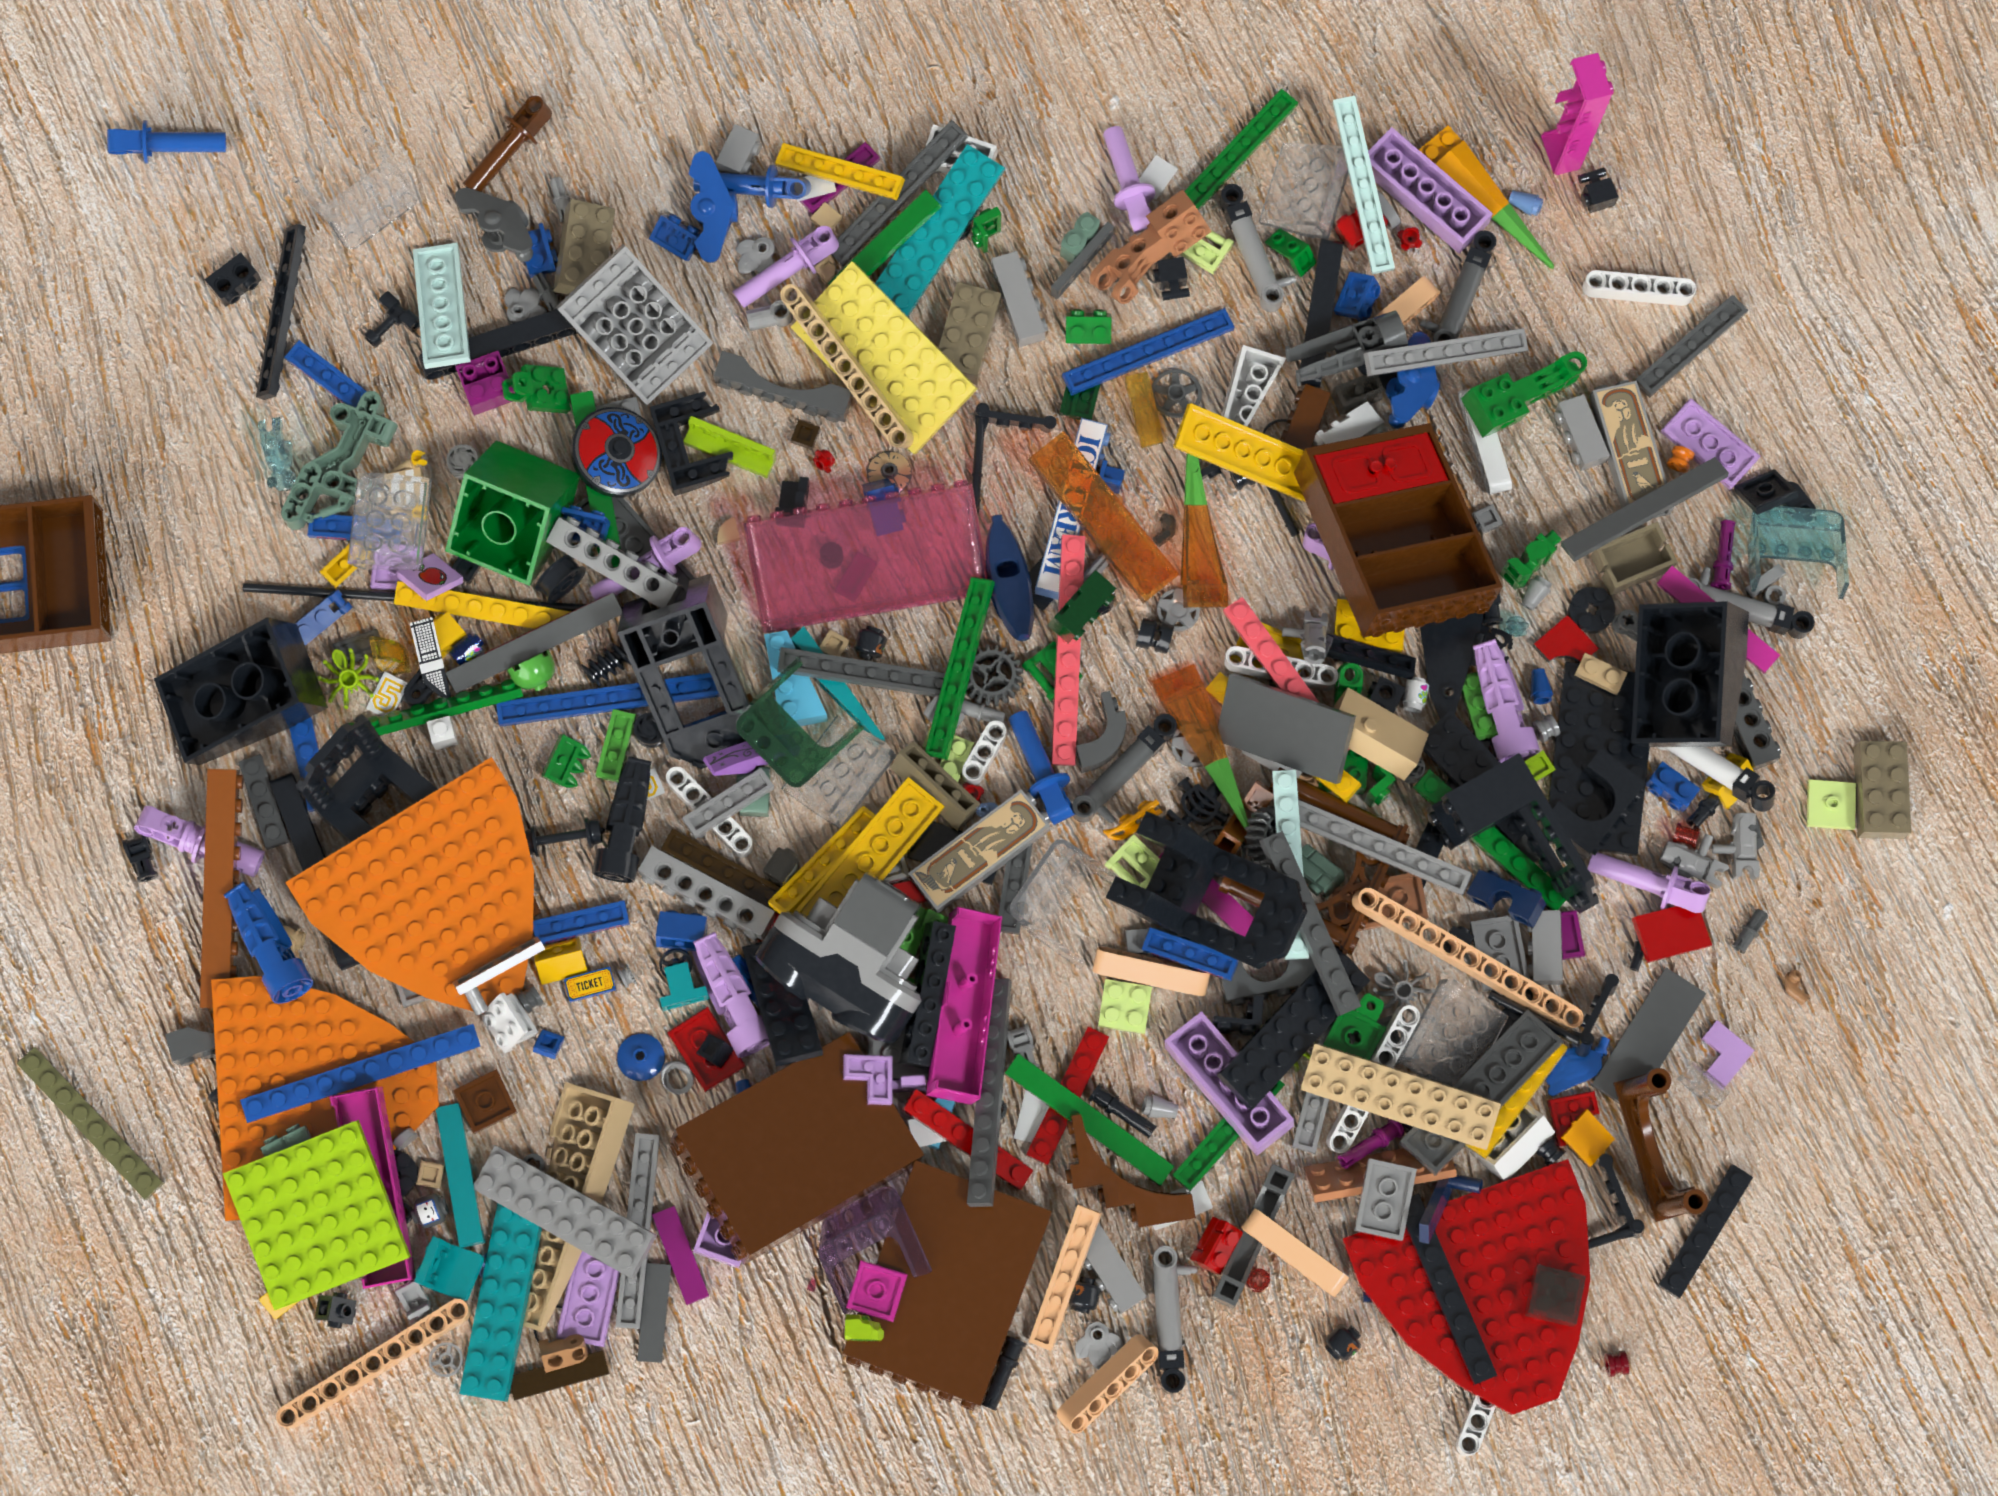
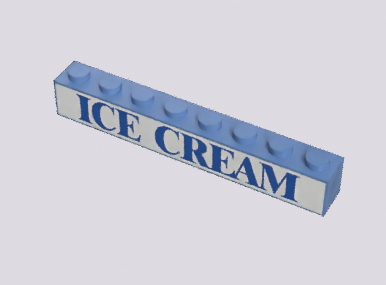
(1090, 442)

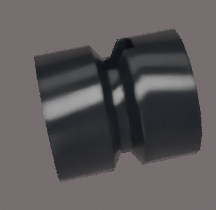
(1147, 633)

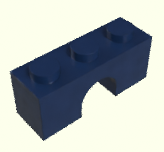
(1490, 888)

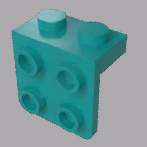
(449, 1269)

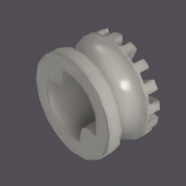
(1779, 590)
(626, 976)

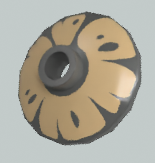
(901, 469)

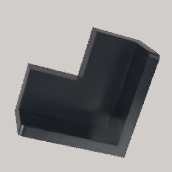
(793, 495)

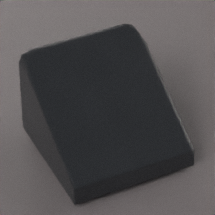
(715, 1051)

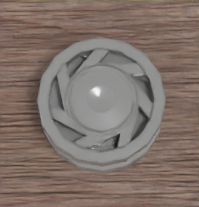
(460, 459)

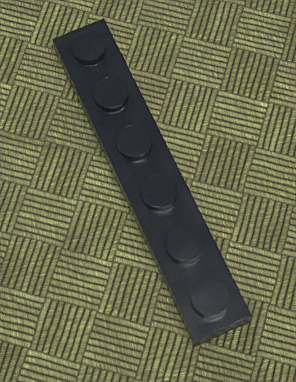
(1705, 1231)

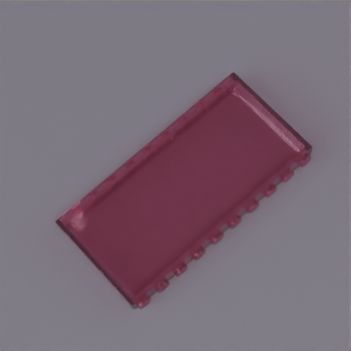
(864, 555)

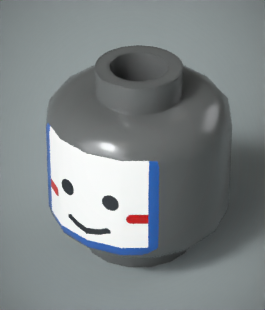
(430, 1210)

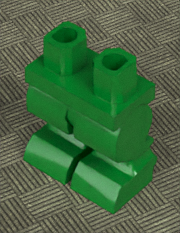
(1537, 553)

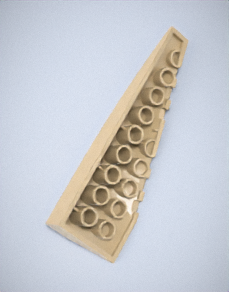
(584, 1152)

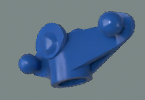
(711, 207)
(1412, 389)

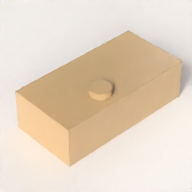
(1382, 735)

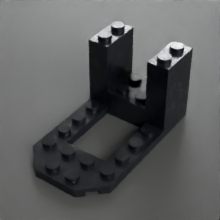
(674, 633)
(362, 781)
(1504, 793)
(1183, 881)

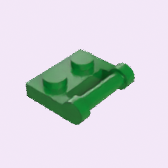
(1047, 658)

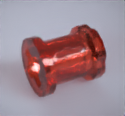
(1686, 835)
(1263, 1275)

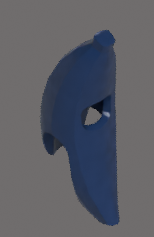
(1012, 586)

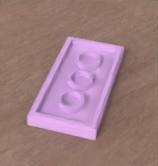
(1708, 439)
(589, 1301)

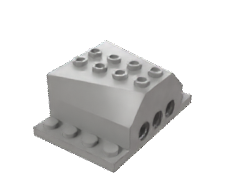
(634, 324)

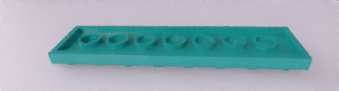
(928, 248)
(501, 1307)

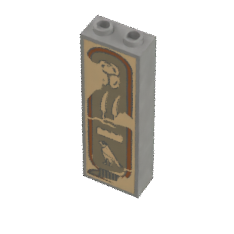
(1629, 441)
(980, 851)

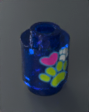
(467, 648)

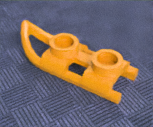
(1128, 823)

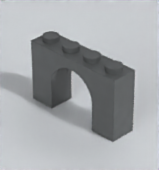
(1245, 987)

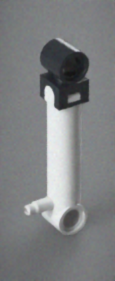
(1743, 783)

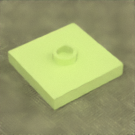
(1831, 804)

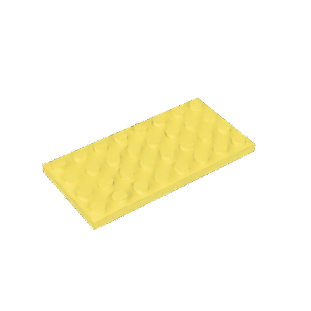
(894, 353)

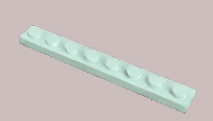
(1363, 185)
(1288, 821)

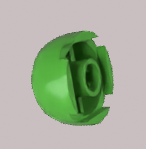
(534, 672)

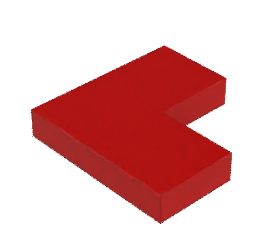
(1568, 1109)

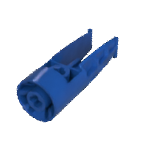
(268, 941)

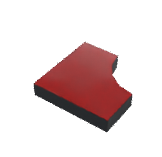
(1565, 641)

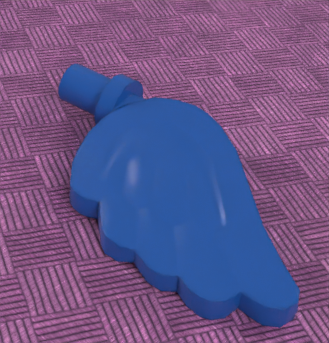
(1575, 1069)

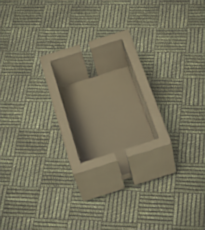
(1634, 558)

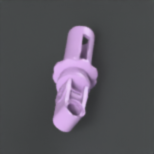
(191, 838)

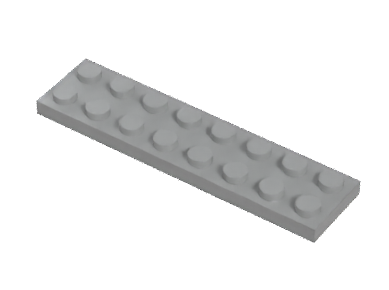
(564, 1212)

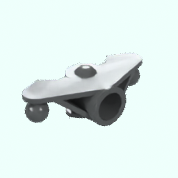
(501, 220)

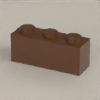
(1306, 418)

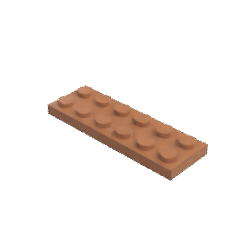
(1332, 1181)

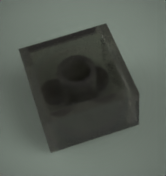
(1555, 1295)

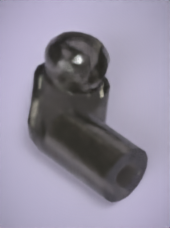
(1168, 529)

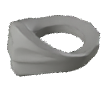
(682, 1067)

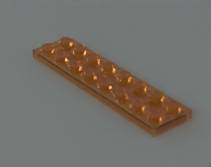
(1103, 517)

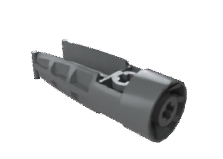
(1350, 345)

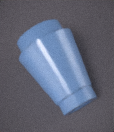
(1526, 202)

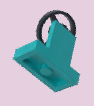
(680, 982)

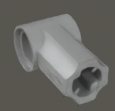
(766, 316)

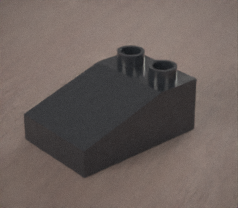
(1688, 673)
(240, 691)

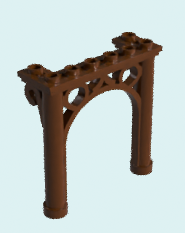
(1341, 937)
(1662, 1196)

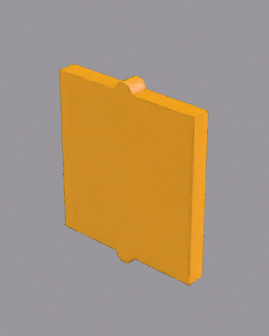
(1587, 1138)

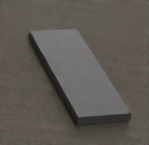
(1650, 1031)

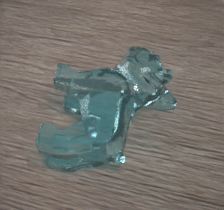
(277, 455)

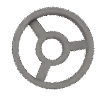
(448, 1352)

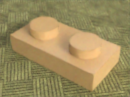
(1600, 674)

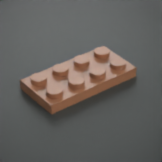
(1402, 888)

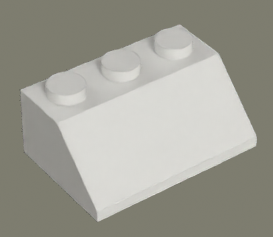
(1518, 1144)

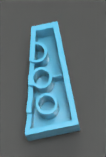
(797, 692)

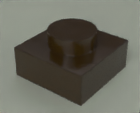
(805, 434)

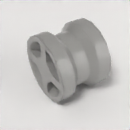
(1546, 728)

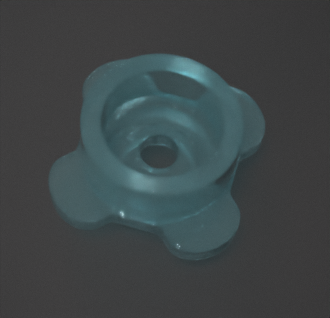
(1516, 626)

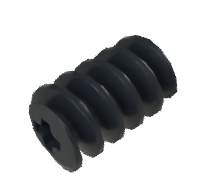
(606, 663)

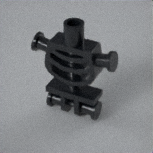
(1206, 799)

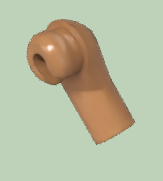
(1792, 987)

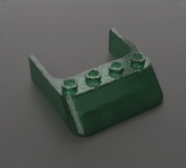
(782, 739)

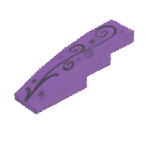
(734, 760)

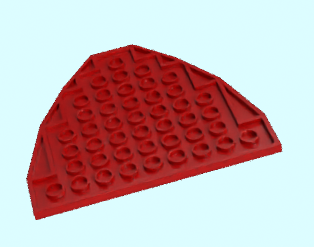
(1492, 1250)

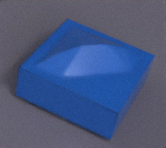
(548, 1044)

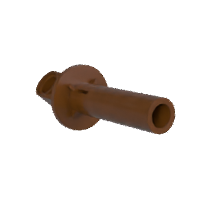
(521, 129)

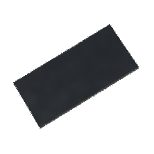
(934, 839)

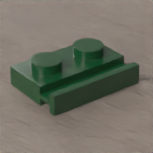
(1080, 404)

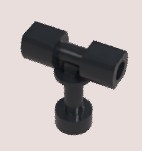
(396, 316)

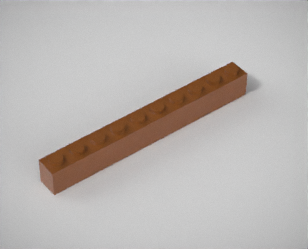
(220, 877)

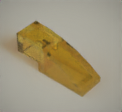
(1144, 409)
(390, 655)

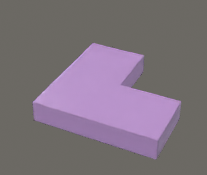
(1731, 1049)
(874, 1070)
(909, 1084)

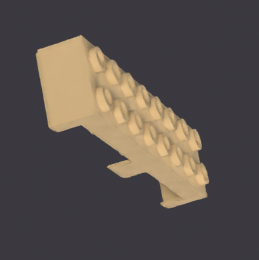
(1401, 1096)

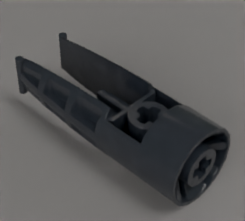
(624, 823)

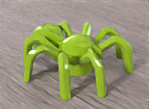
(347, 677)

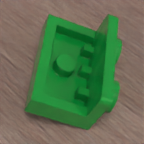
(985, 226)
(1088, 327)
(1379, 792)

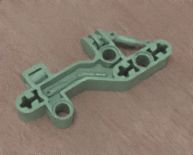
(359, 431)

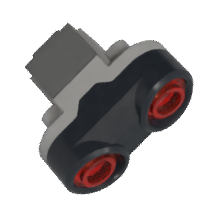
(850, 957)

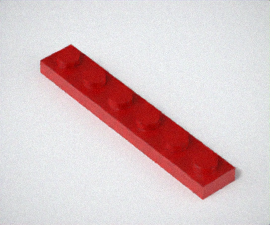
(1075, 1080)
(961, 1136)

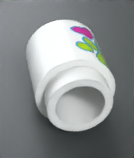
(1415, 695)

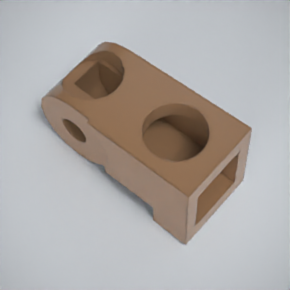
(563, 1352)

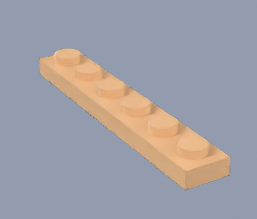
(1065, 1277)

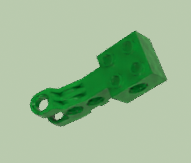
(1504, 402)
(1355, 763)

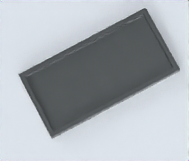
(1285, 728)

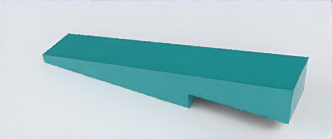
(837, 690)
(460, 1176)

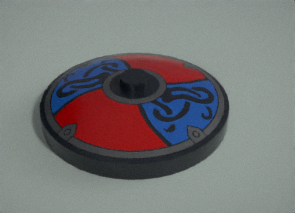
(616, 452)

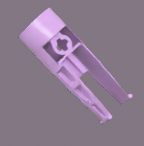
(1504, 702)
(730, 996)

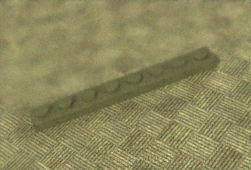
(90, 1123)

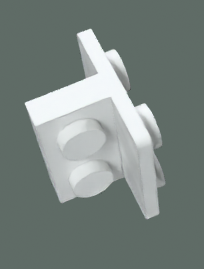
(508, 1021)

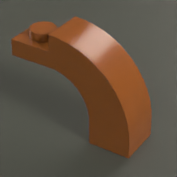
(1233, 833)

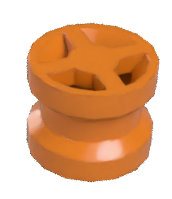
(1680, 459)

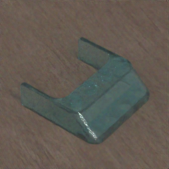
(1798, 536)

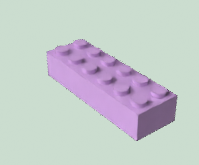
(1427, 191)
(1202, 1055)

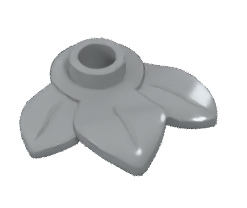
(751, 256)
(524, 302)
(1098, 1349)

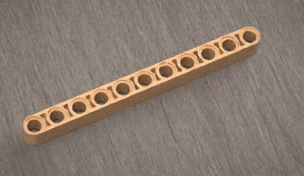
(1456, 958)

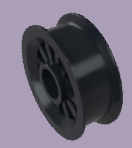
(560, 578)

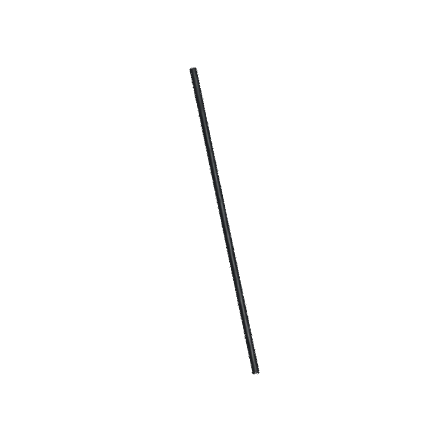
(367, 595)

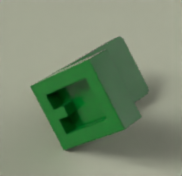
(1294, 249)

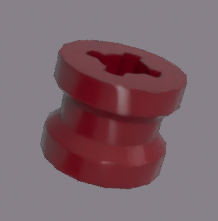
(1616, 1363)

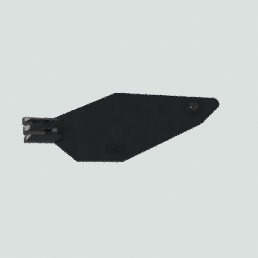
(1448, 657)

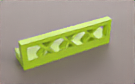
(717, 441)

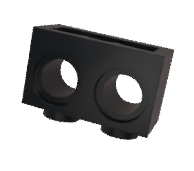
(229, 275)
(1395, 690)

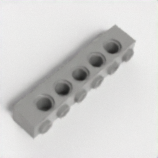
(562, 536)
(657, 860)

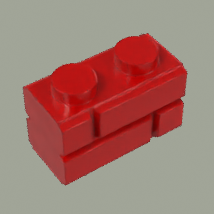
(1216, 1245)

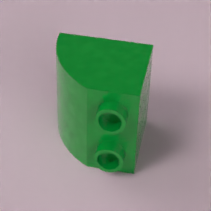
(509, 511)

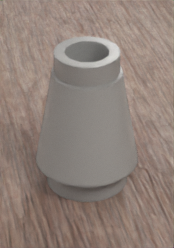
(1536, 592)
(1158, 1107)

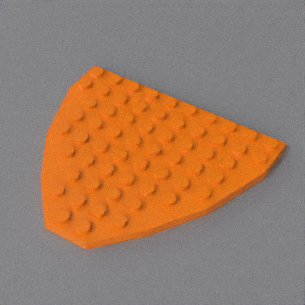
(432, 890)
(277, 1044)

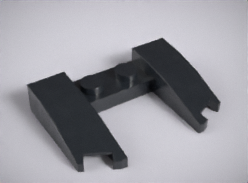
(667, 420)

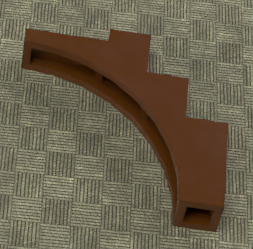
(1149, 1206)

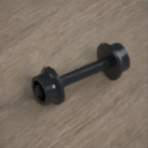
(592, 832)

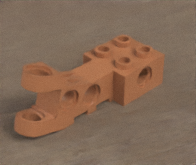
(1171, 229)

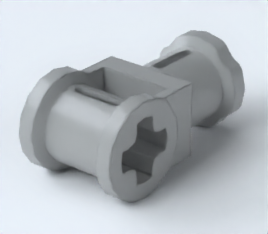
(1021, 1043)

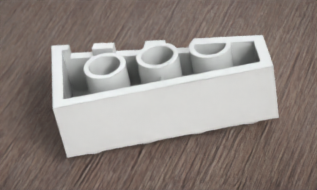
(1249, 383)

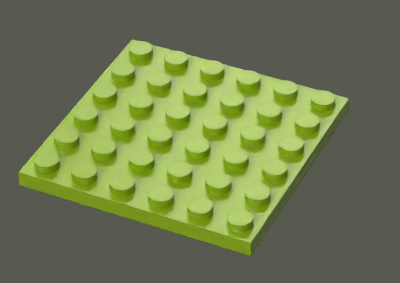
(316, 1215)

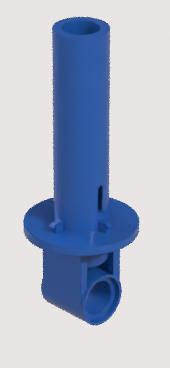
(145, 141)
(771, 185)
(1048, 784)

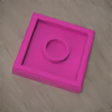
(876, 1291)

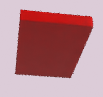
(1670, 933)
(689, 1038)

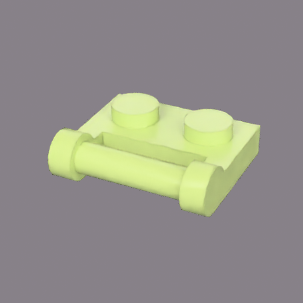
(1206, 255)
(1139, 857)

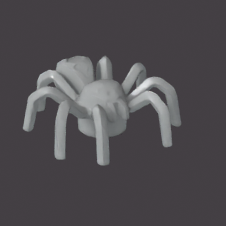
(1402, 990)

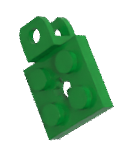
(529, 387)
(1362, 1021)

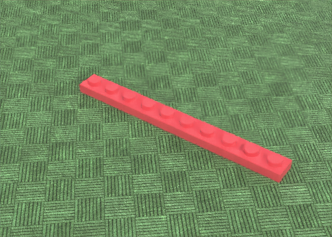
(1067, 657)

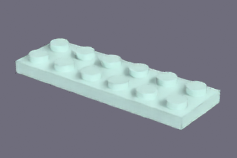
(441, 305)

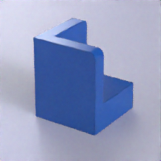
(1112, 476)

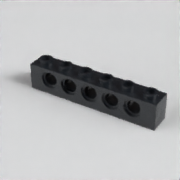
(930, 984)

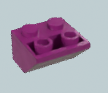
(483, 382)

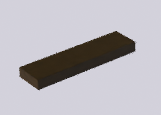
(538, 1381)

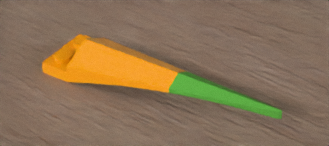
(1462, 166)

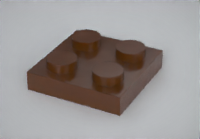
(485, 1101)

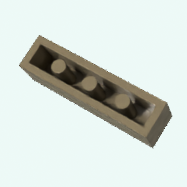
(929, 775)

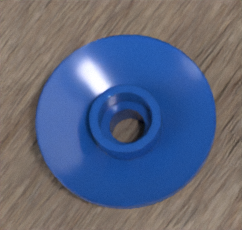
(647, 1067)

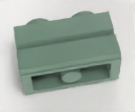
(1320, 872)

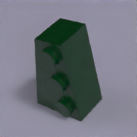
(1082, 607)

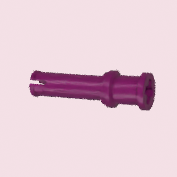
(1723, 564)
(1379, 1138)

